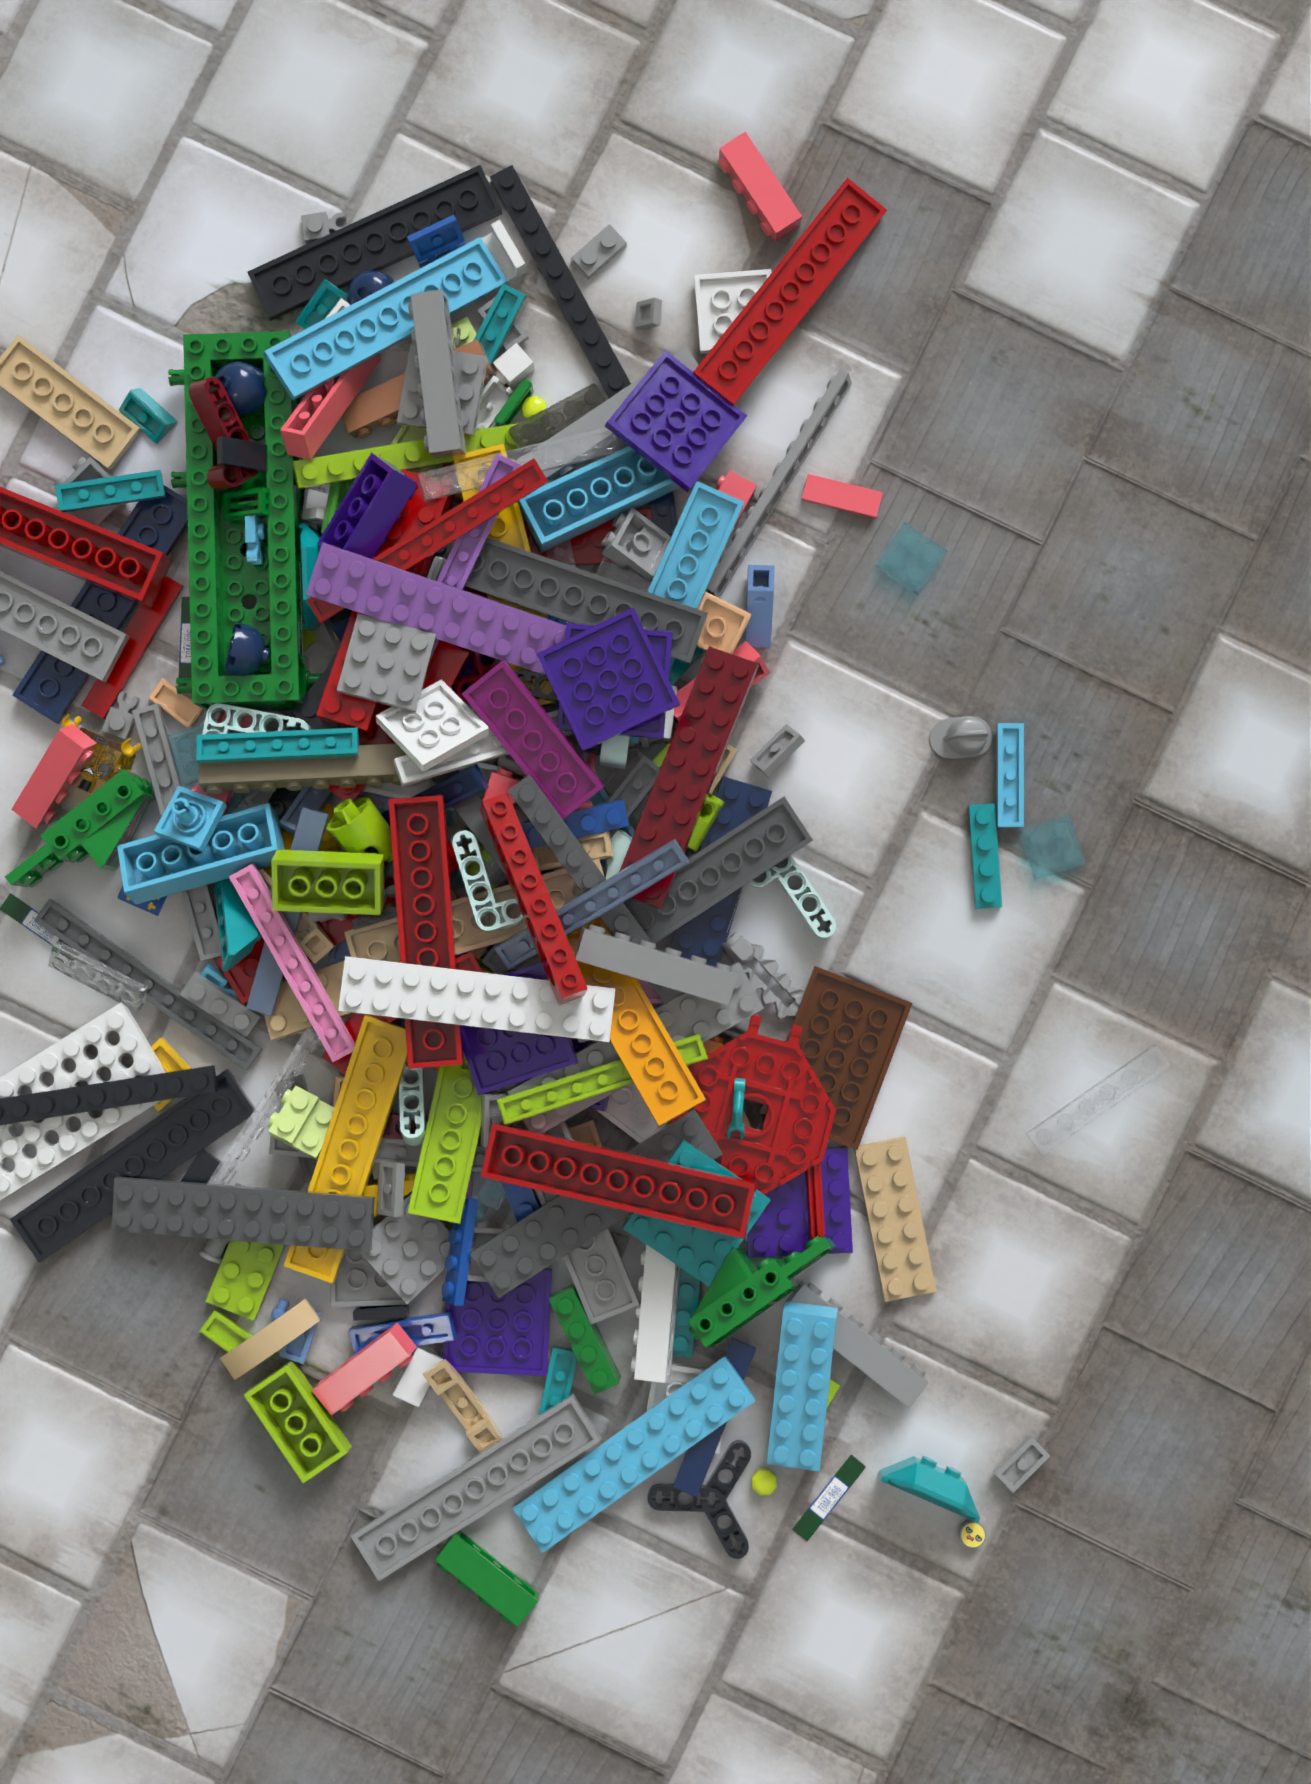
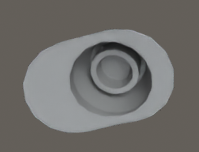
(961, 737)

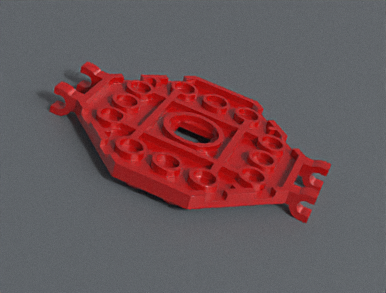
(797, 1111)

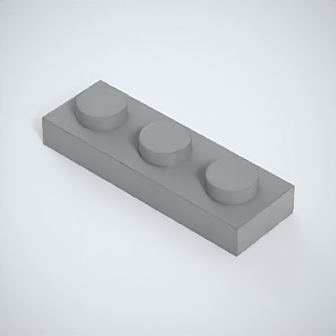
(220, 1004)

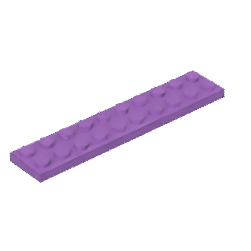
(432, 607)

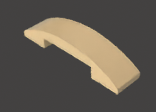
(309, 934)
(270, 1339)
(463, 1404)

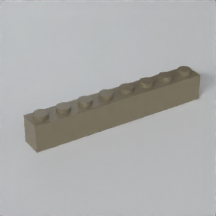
(370, 768)

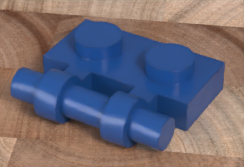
(436, 239)

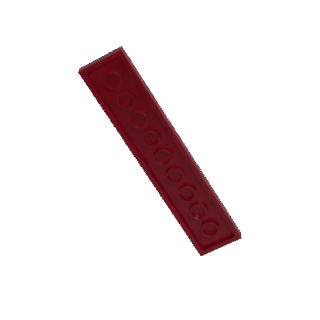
(691, 762)

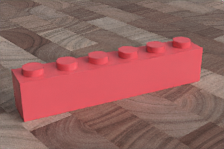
(322, 410)

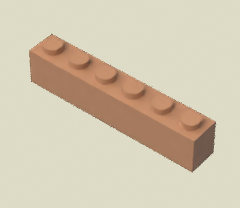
(381, 403)

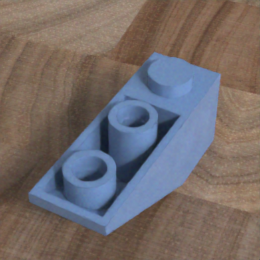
(760, 604)

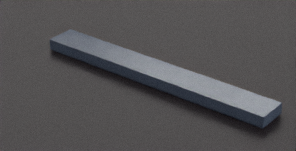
(600, 899)
(268, 974)

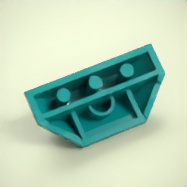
(309, 554)
(235, 925)
(932, 1484)

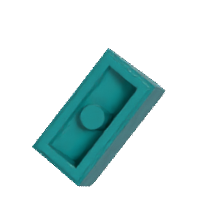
(147, 414)

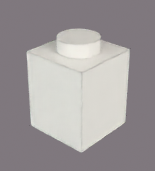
(513, 366)

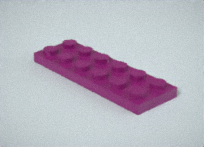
(533, 739)

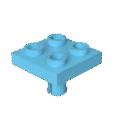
(190, 818)

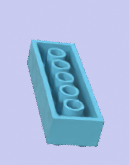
(592, 497)
(163, 867)
(802, 1385)

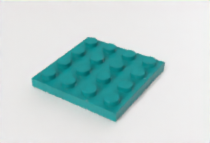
(689, 1247)

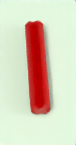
(815, 1201)

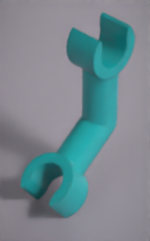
(737, 1112)

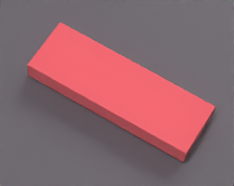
(841, 496)

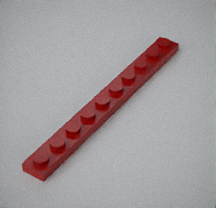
(452, 525)

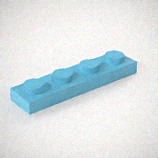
(1010, 775)

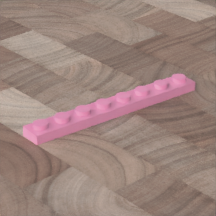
(293, 962)

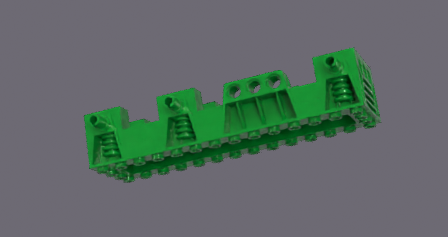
(217, 569)

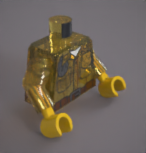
(108, 757)

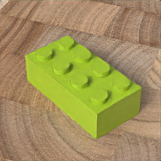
(327, 882)
(297, 1421)

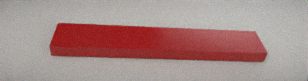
(141, 632)

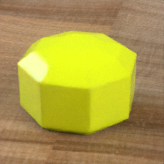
(532, 406)
(764, 1481)

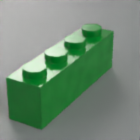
(585, 1340)
(487, 1578)

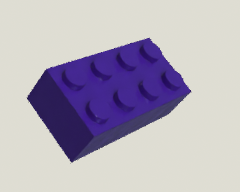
(369, 508)

